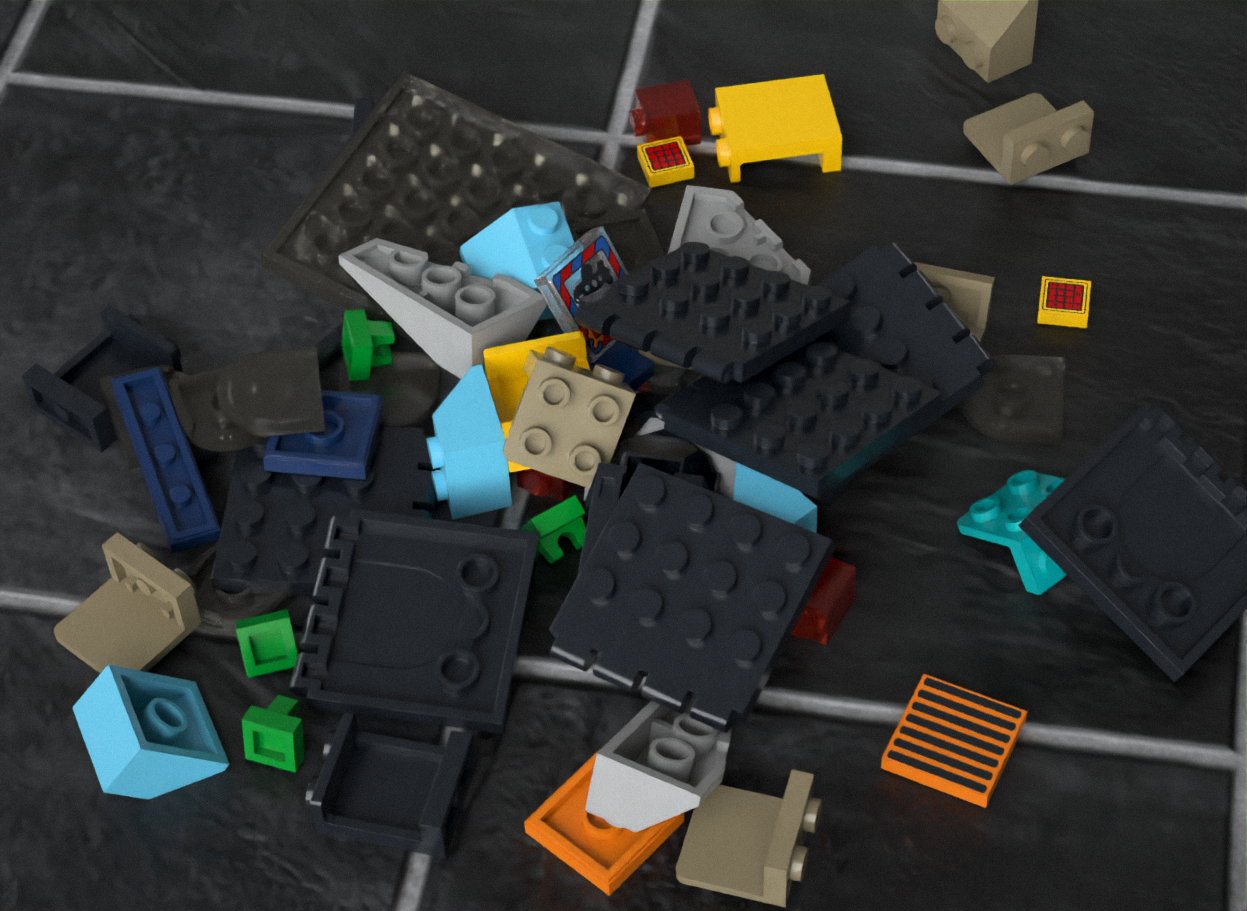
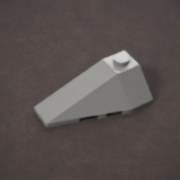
(444, 306)
(656, 768)

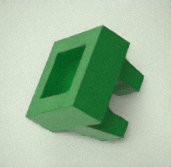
(365, 344)
(560, 520)
(266, 643)
(274, 734)

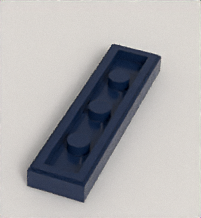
(166, 460)

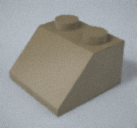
(989, 34)

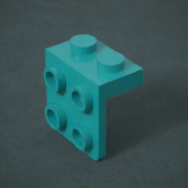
(998, 519)

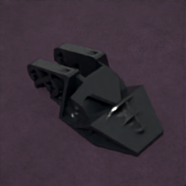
(648, 443)

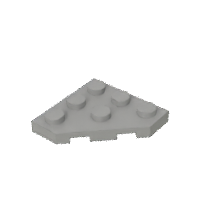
(726, 227)

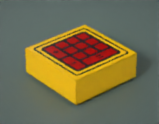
(665, 161)
(1064, 302)

